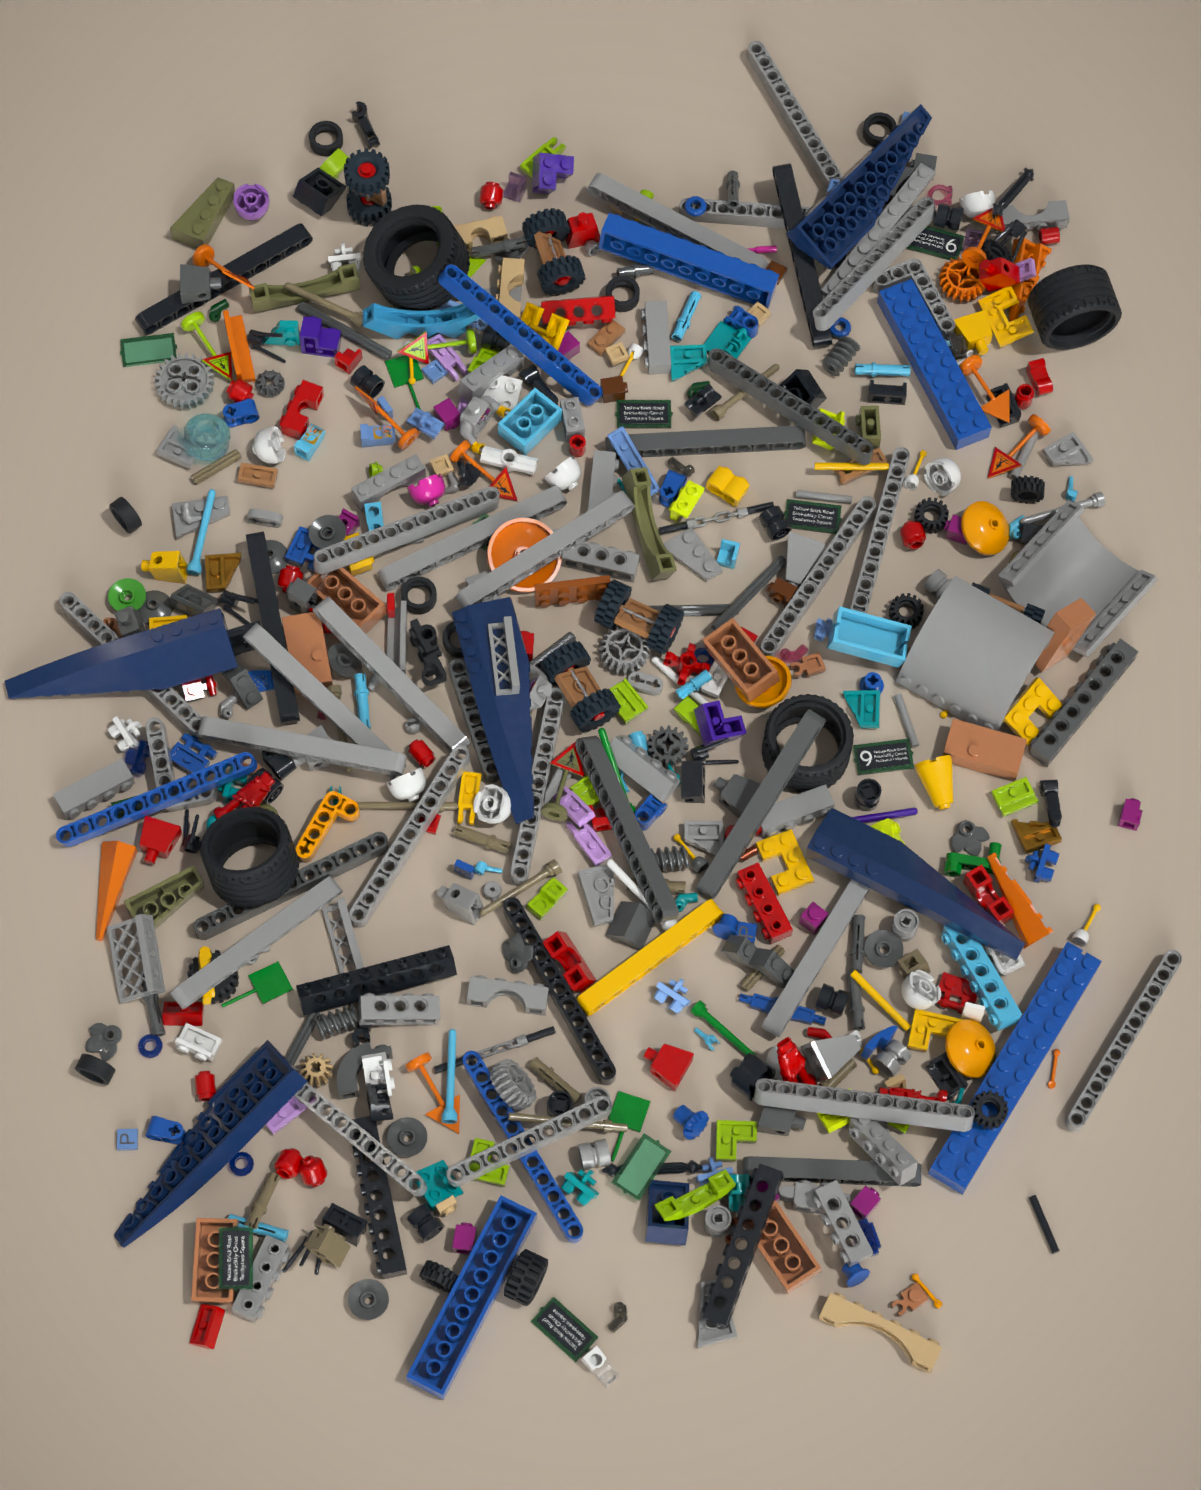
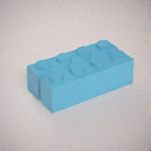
(869, 637)

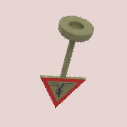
(569, 762)

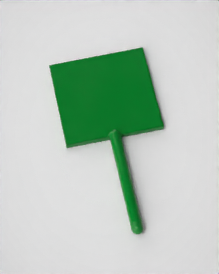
(400, 373)
(268, 984)
(629, 1111)

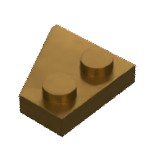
(220, 570)
(1035, 835)

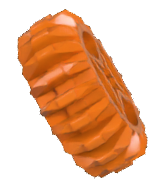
(955, 271)

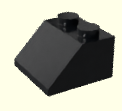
(319, 191)
(805, 387)

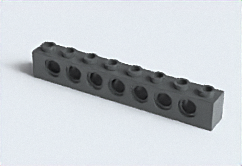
(1046, 753)

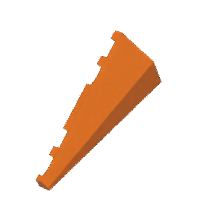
(1022, 290)
(114, 869)
(1025, 918)

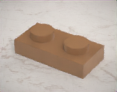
(606, 337)
(257, 475)

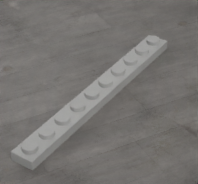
(885, 222)

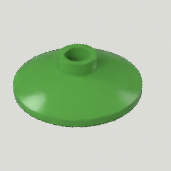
(127, 588)

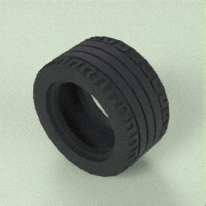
(397, 233)

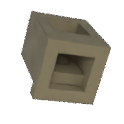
(912, 962)

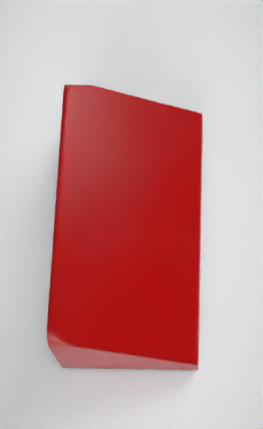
(176, 1016)
(207, 1326)

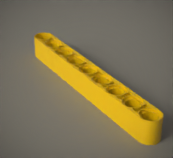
(649, 957)

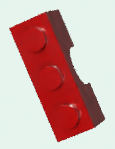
(306, 396)
(980, 886)
(563, 950)

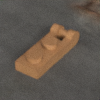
(878, 457)

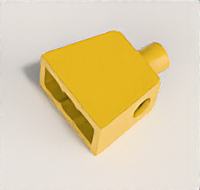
(975, 330)
(166, 566)

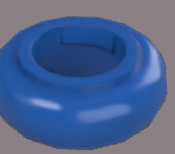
(695, 200)
(844, 322)

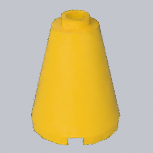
(937, 780)

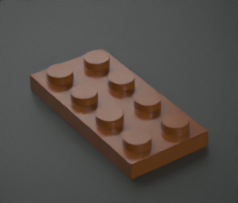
(570, 591)

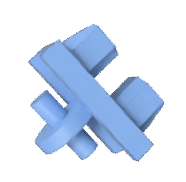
(679, 1001)

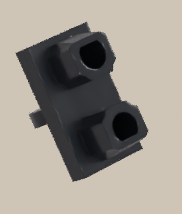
(702, 400)

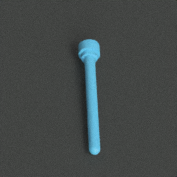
(194, 566)
(449, 1115)

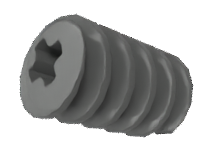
(840, 355)
(671, 858)
(337, 1021)

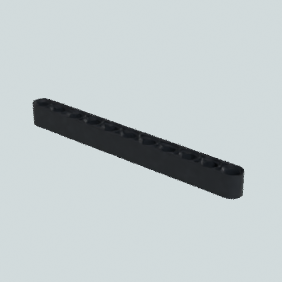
(803, 263)
(246, 265)
(271, 621)
(561, 999)

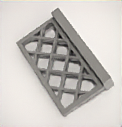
(148, 955)

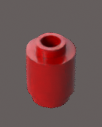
(1024, 396)
(421, 753)
(205, 1085)

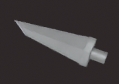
(554, 785)

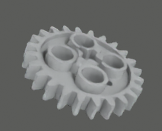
(183, 395)

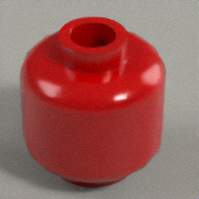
(491, 195)
(239, 391)
(912, 535)
(288, 575)
(288, 1163)
(312, 1171)

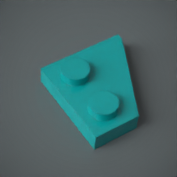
(290, 333)
(686, 359)
(865, 707)

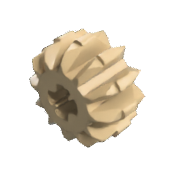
(320, 1062)

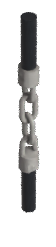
(744, 511)
(521, 1040)

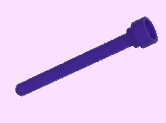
(884, 815)

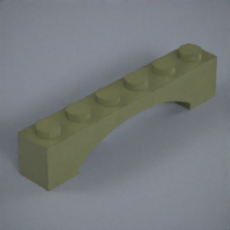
(274, 296)
(658, 559)

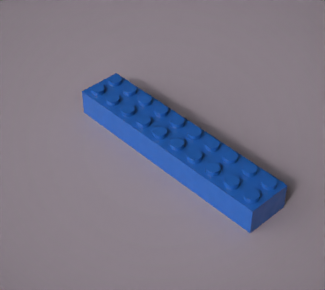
(688, 260)
(934, 364)
(471, 1297)

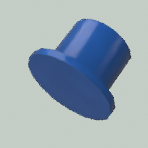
(872, 681)
(726, 926)
(855, 1274)

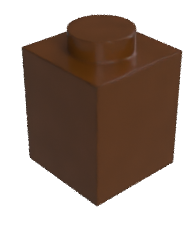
(613, 389)

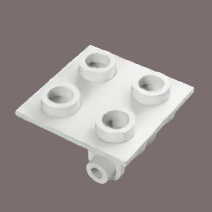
(505, 391)

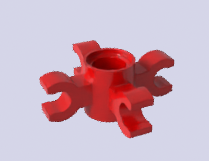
(685, 664)

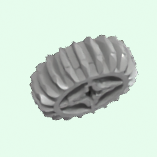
(638, 655)
(513, 1084)

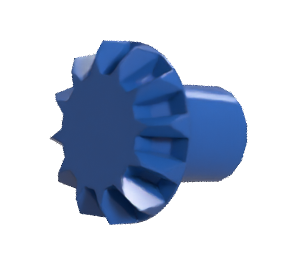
(692, 1122)

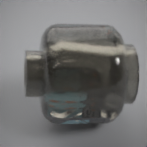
(956, 345)

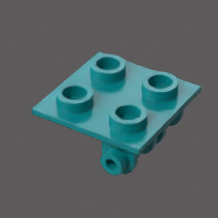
(728, 339)
(437, 1184)

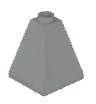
(801, 557)
(830, 1054)

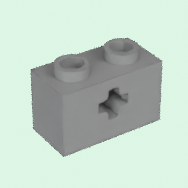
(572, 417)

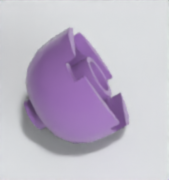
(251, 201)

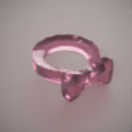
(949, 190)

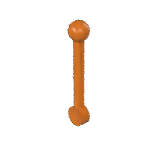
(1051, 1084)

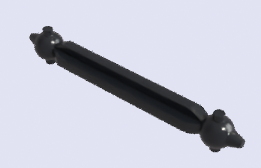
(1013, 191)
(667, 1168)

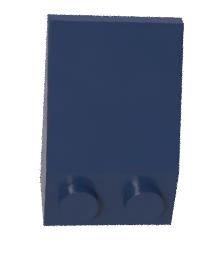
(656, 1228)

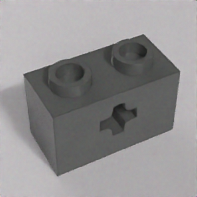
(301, 596)

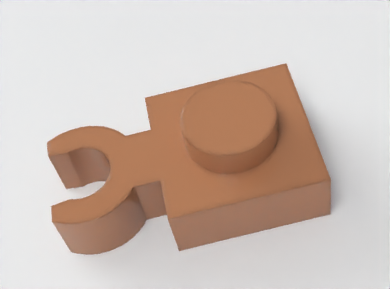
(810, 664)
(912, 1298)

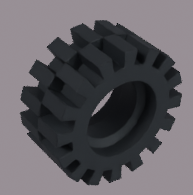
(995, 250)
(1027, 489)
(934, 506)
(901, 601)
(997, 1101)
(438, 1276)

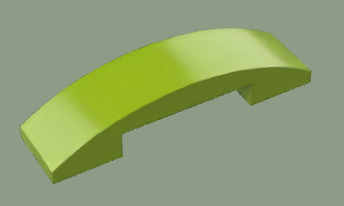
(698, 1199)

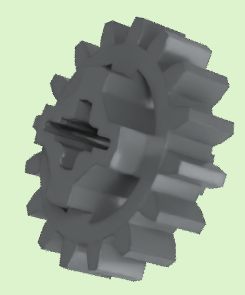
(676, 746)

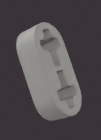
(264, 518)
(645, 682)

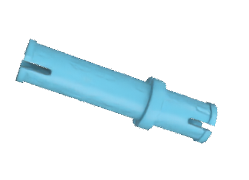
(684, 321)
(878, 369)
(361, 694)
(280, 1234)

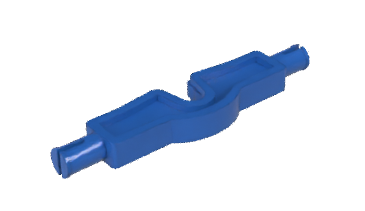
(765, 1005)

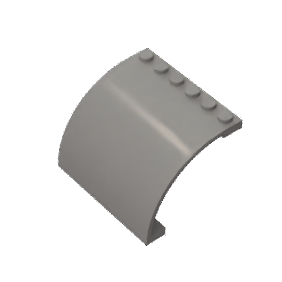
(1071, 564)
(973, 655)

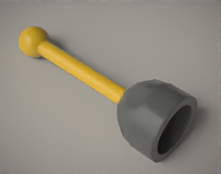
(699, 863)

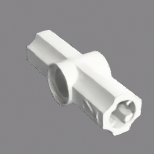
(520, 462)

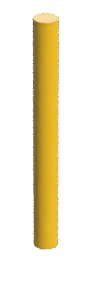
(850, 466)
(880, 1000)

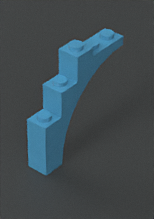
(397, 322)

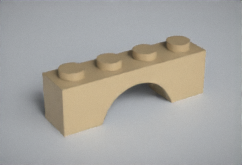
(511, 276)

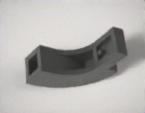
(352, 1065)

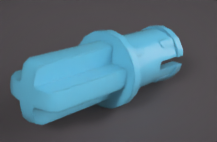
(694, 684)

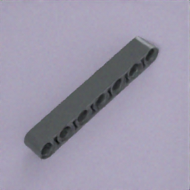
(469, 713)

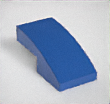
(880, 1040)

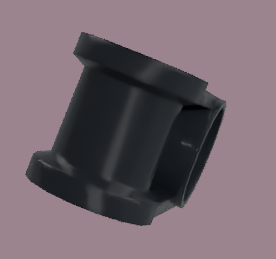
(279, 764)

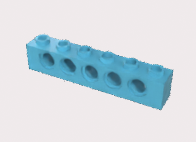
(1001, 1018)

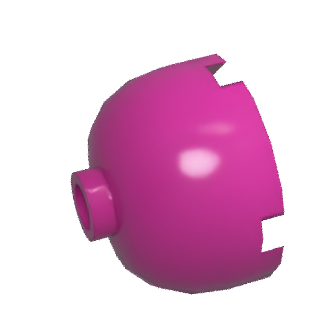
(428, 490)

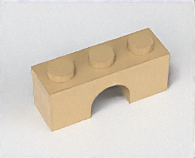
(491, 229)

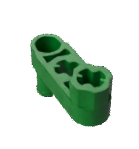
(956, 862)

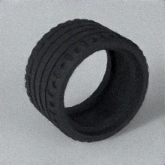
(1074, 307)
(836, 723)
(240, 830)

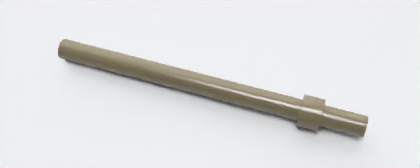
(403, 805)
(605, 1126)

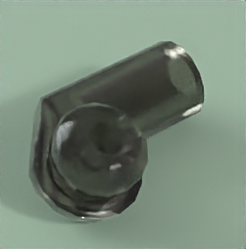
(679, 467)
(621, 1317)

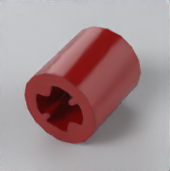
(1049, 235)
(581, 442)

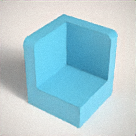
(728, 553)

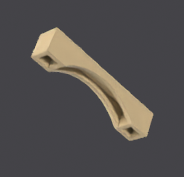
(842, 1313)

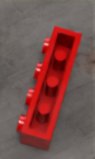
(763, 903)

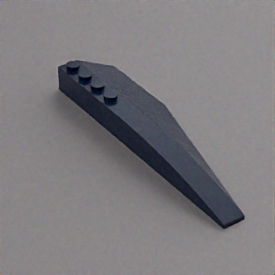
(858, 198)
(141, 661)
(504, 717)
(906, 878)
(225, 1127)

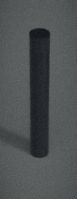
(1044, 1224)

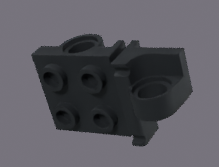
(425, 640)

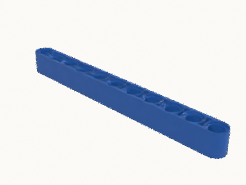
(520, 335)
(147, 799)
(534, 1173)

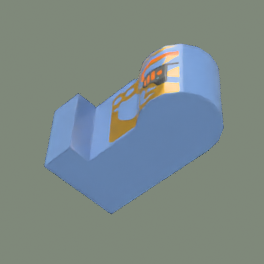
(377, 435)

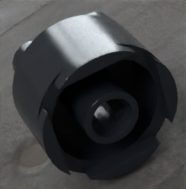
(748, 1073)

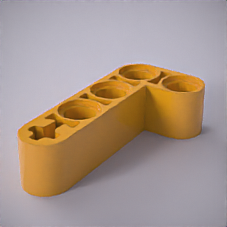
(324, 827)

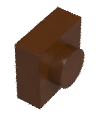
(777, 268)

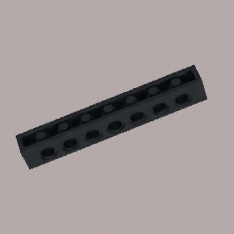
(376, 979)
(760, 1175)
(395, 1266)

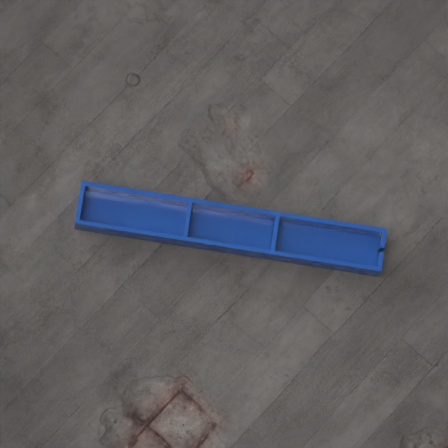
(1018, 1062)

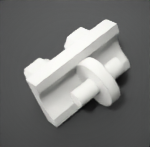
(338, 260)
(121, 727)

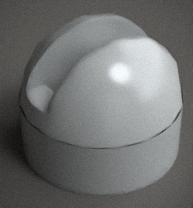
(591, 247)
(412, 729)

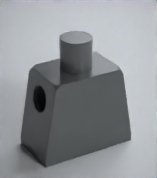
(196, 283)
(129, 621)
(736, 793)
(779, 1121)

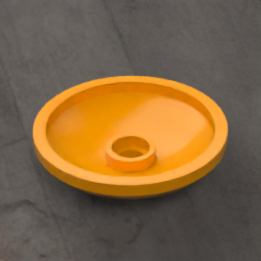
(985, 528)
(775, 693)
(970, 1048)

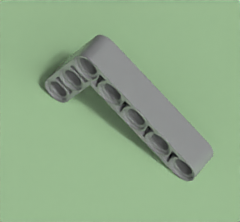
(929, 290)
(168, 772)

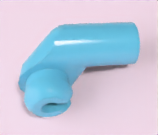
(1014, 528)

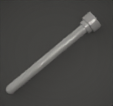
(1096, 500)

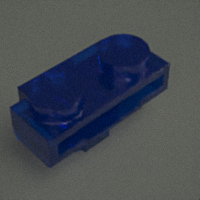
(137, 758)
(871, 1235)

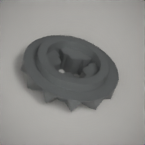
(269, 390)

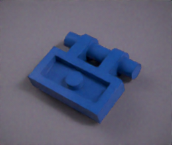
(300, 548)
(188, 759)

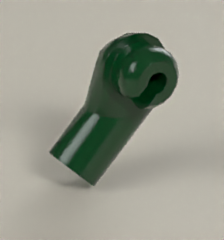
(216, 309)
(695, 387)

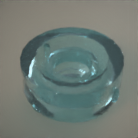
(206, 446)

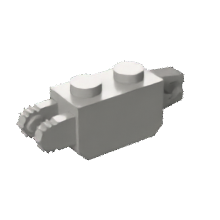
(802, 1195)

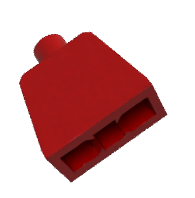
(582, 230)
(998, 274)
(158, 839)
(669, 1064)

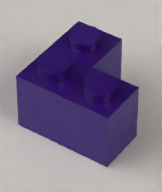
(548, 168)
(319, 340)
(714, 725)

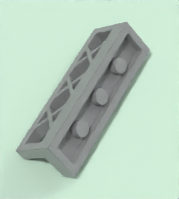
(398, 636)
(510, 652)
(349, 934)

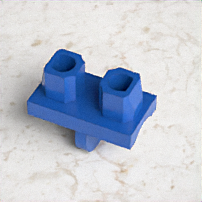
(1047, 856)

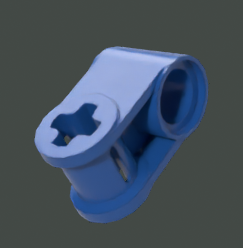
(741, 319)
(241, 412)
(670, 488)
(651, 810)
(162, 1129)

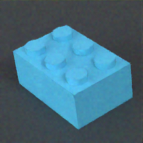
(530, 421)

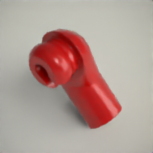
(818, 1033)

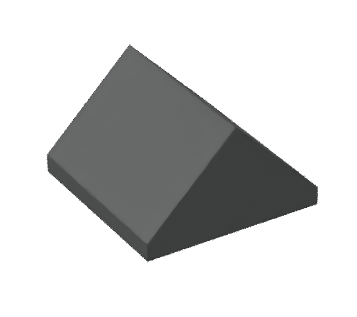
(192, 601)
(631, 924)

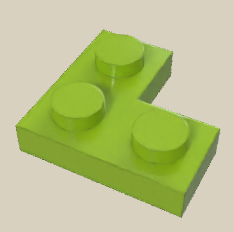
(729, 1133)
(495, 1177)

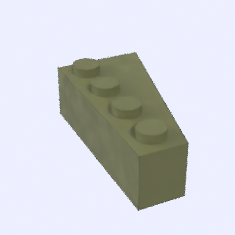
(204, 215)
(167, 896)

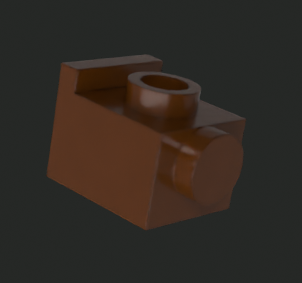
(781, 591)

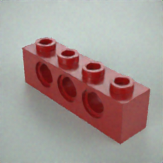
(607, 304)

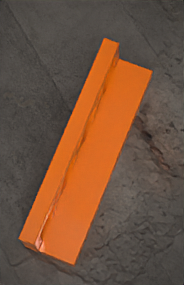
(239, 347)

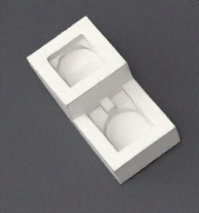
(972, 1012)

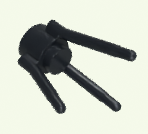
(1014, 229)
(257, 338)
(231, 600)
(701, 753)
(191, 842)
(296, 1254)

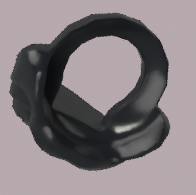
(467, 473)

